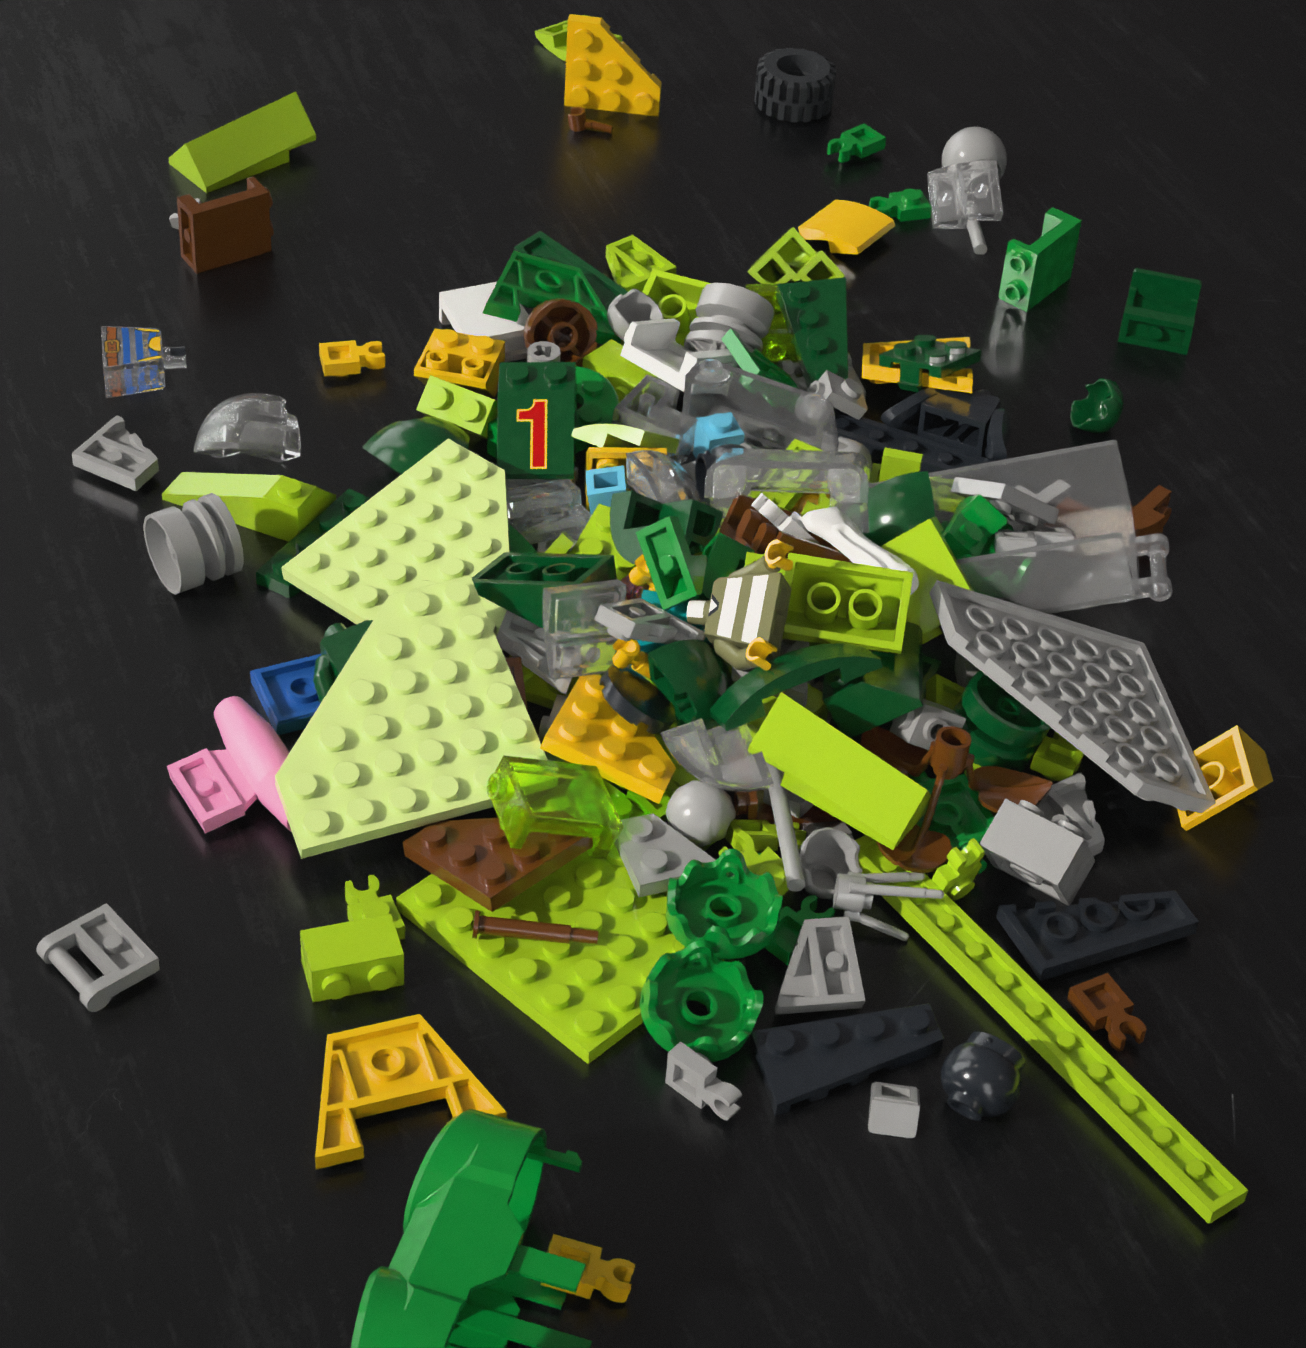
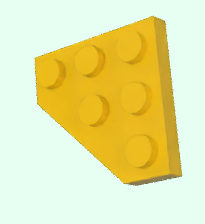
(606, 71)
(596, 735)

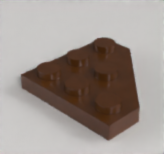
(481, 863)

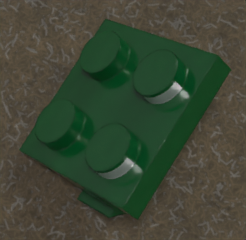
(929, 354)

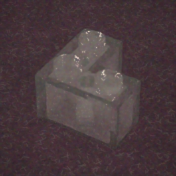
(653, 408)

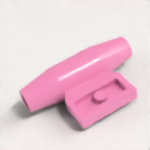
(228, 781)

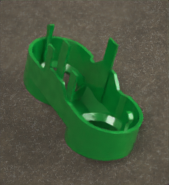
(463, 1242)

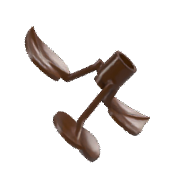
(949, 756)

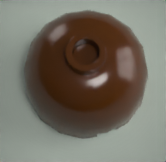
(564, 324)

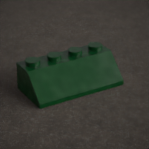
(881, 693)

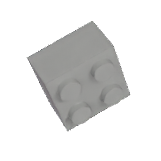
(1037, 850)

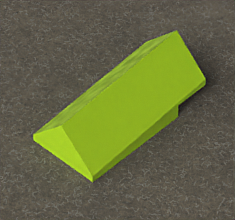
(245, 145)
(845, 602)
(839, 773)

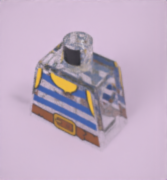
(136, 360)

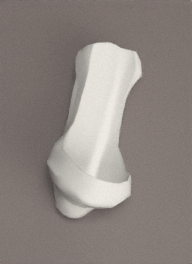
(846, 537)

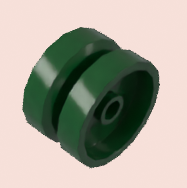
(999, 725)

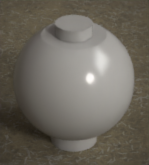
(975, 145)

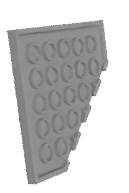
(1083, 685)

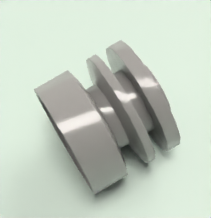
(727, 307)
(193, 543)

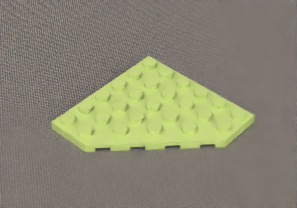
(419, 530)
(407, 725)

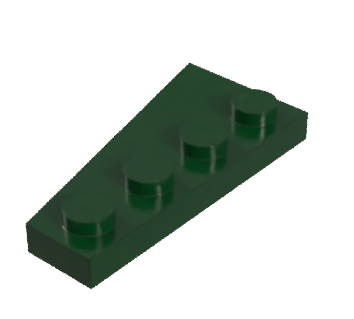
(547, 248)

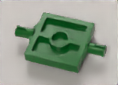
(957, 812)

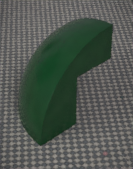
(409, 441)
(899, 506)
(635, 511)
(690, 678)

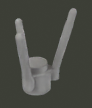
(856, 892)

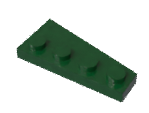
(817, 325)
(271, 574)

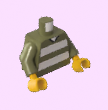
(748, 610)

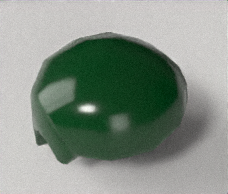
(1099, 409)

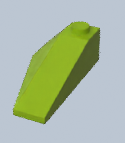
(258, 502)

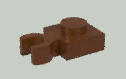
(1106, 1006)

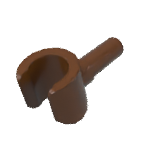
(578, 121)

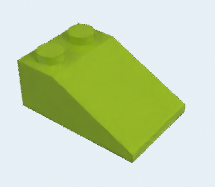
(676, 298)

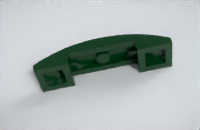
(744, 698)

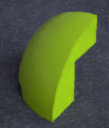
(793, 261)

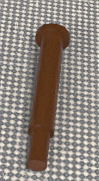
(531, 930)

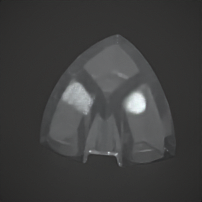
(251, 426)
(659, 477)
(719, 756)

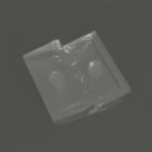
(965, 194)
(546, 510)
(572, 637)

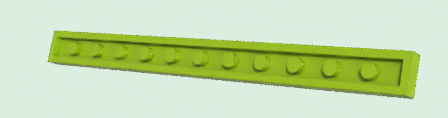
(1064, 1045)

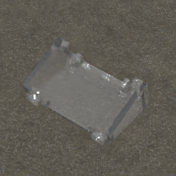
(765, 409)
(835, 473)

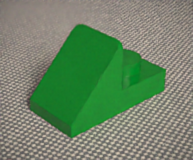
(972, 526)
(672, 567)

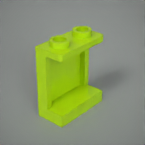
(932, 560)

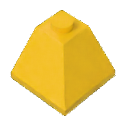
(1233, 770)

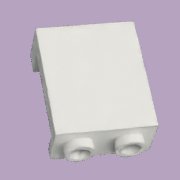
(464, 312)
(654, 348)

